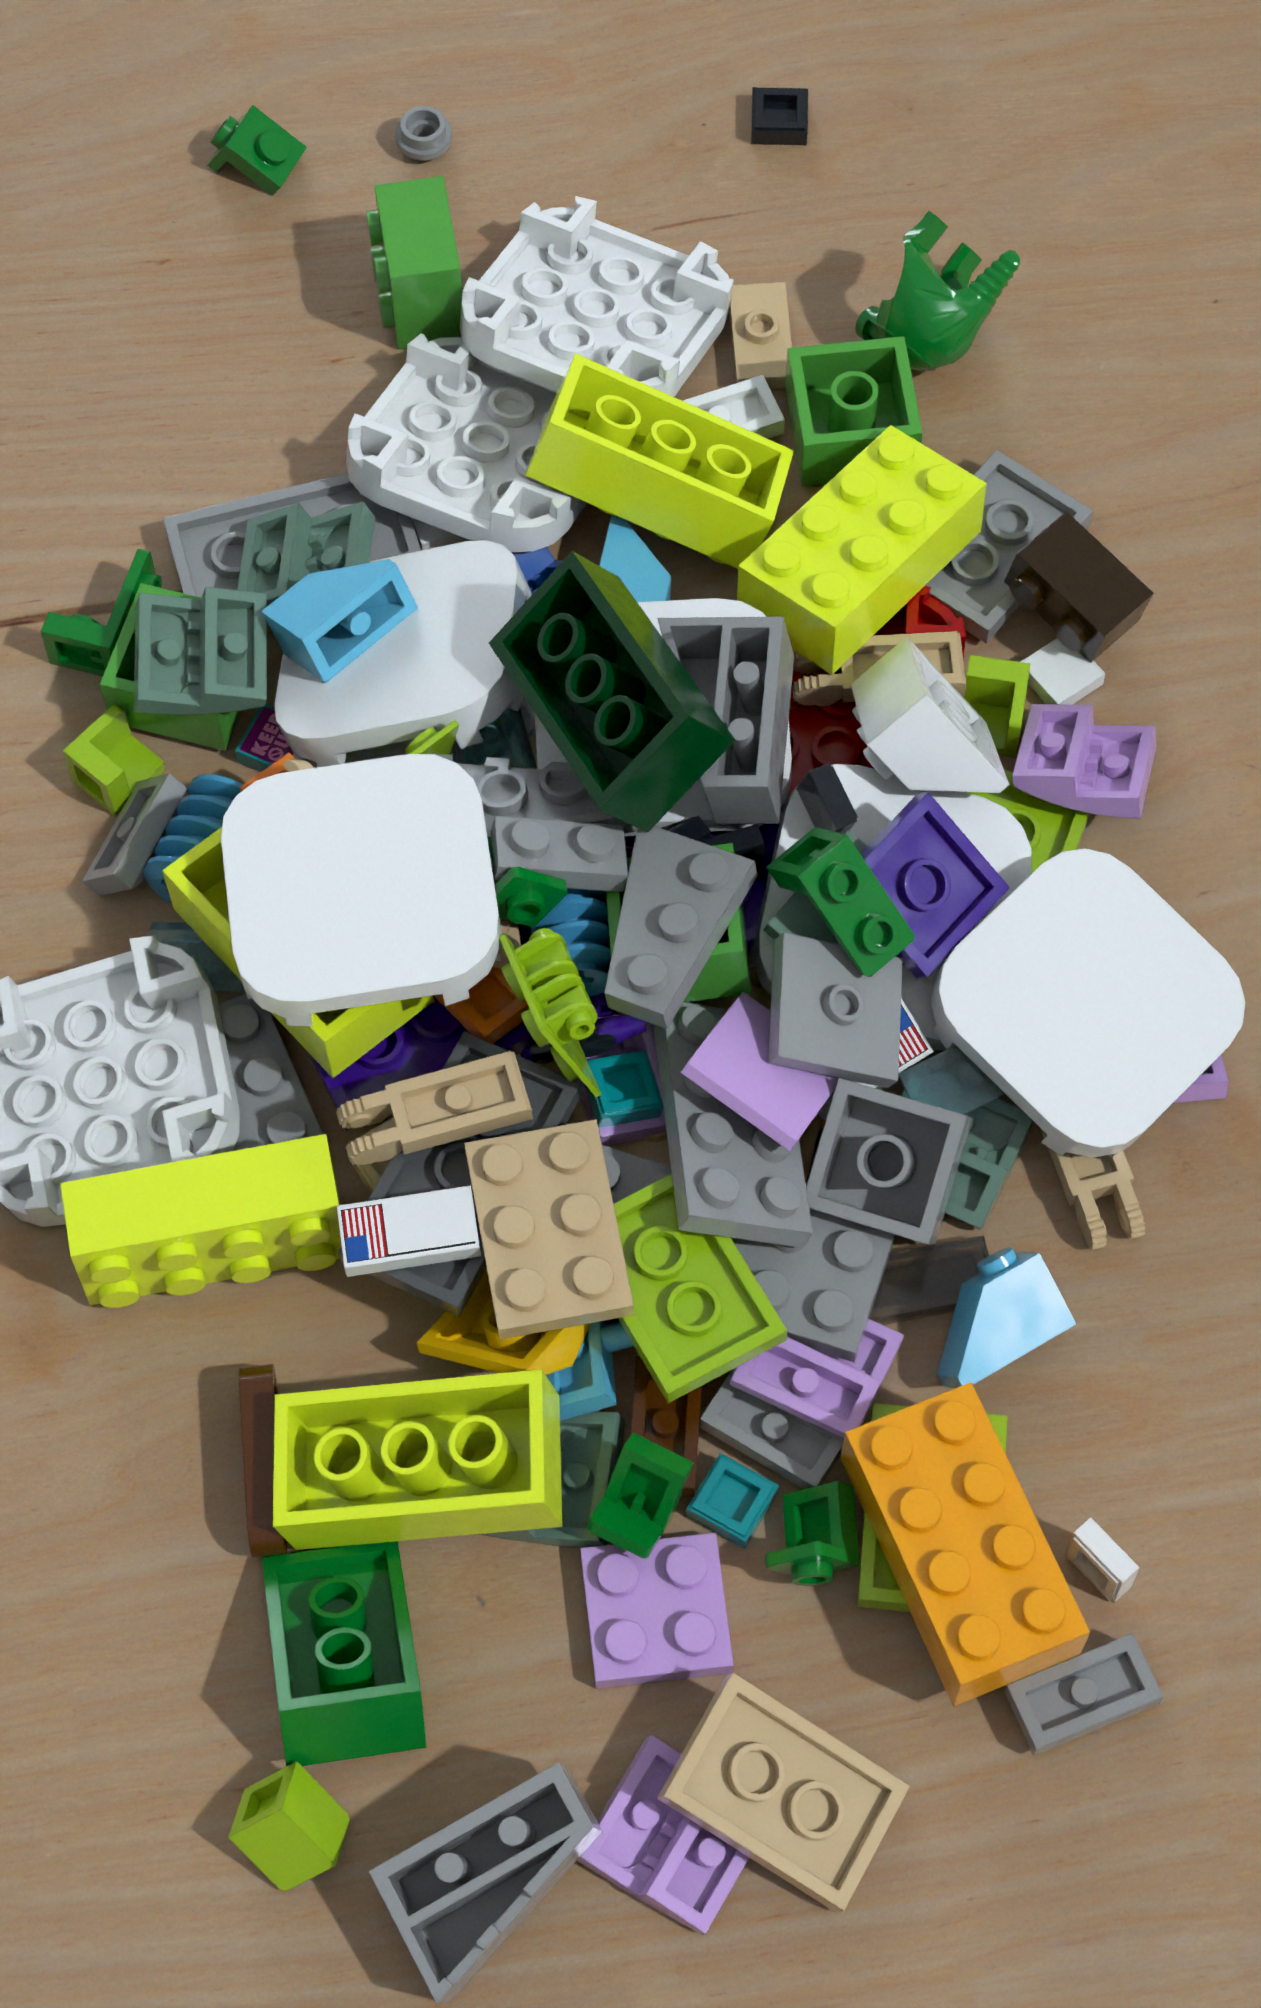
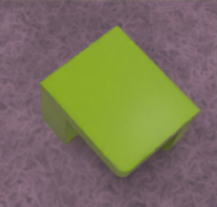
(998, 695)
(110, 760)
(289, 1827)

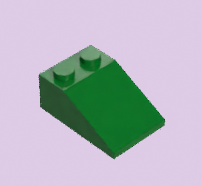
(343, 1653)

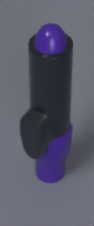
(606, 1035)

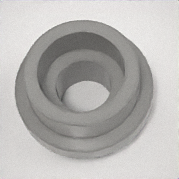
(423, 133)

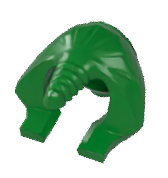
(937, 311)

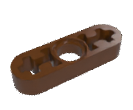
(257, 1410)

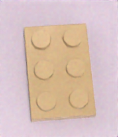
(548, 1229)
(784, 1792)

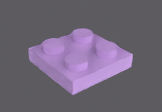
(656, 1613)

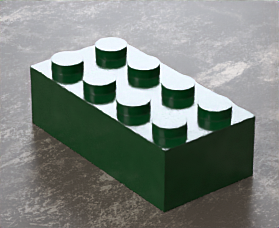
(610, 692)

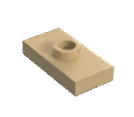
(760, 332)

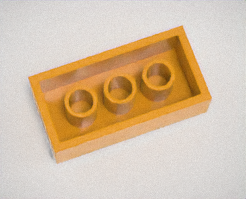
(963, 1544)

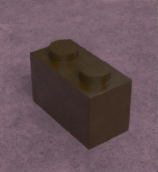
(1077, 587)

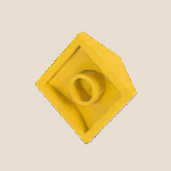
(476, 1342)

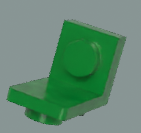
(83, 642)
(845, 896)

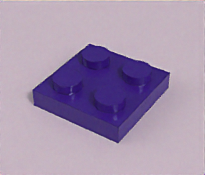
(933, 880)

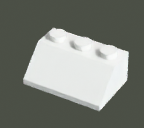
(923, 727)

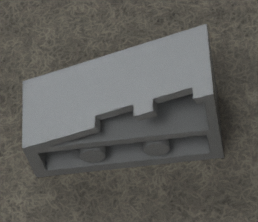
(747, 680)
(484, 1875)

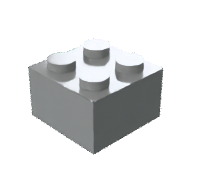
(887, 1161)

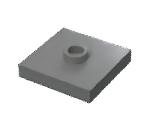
(831, 1015)

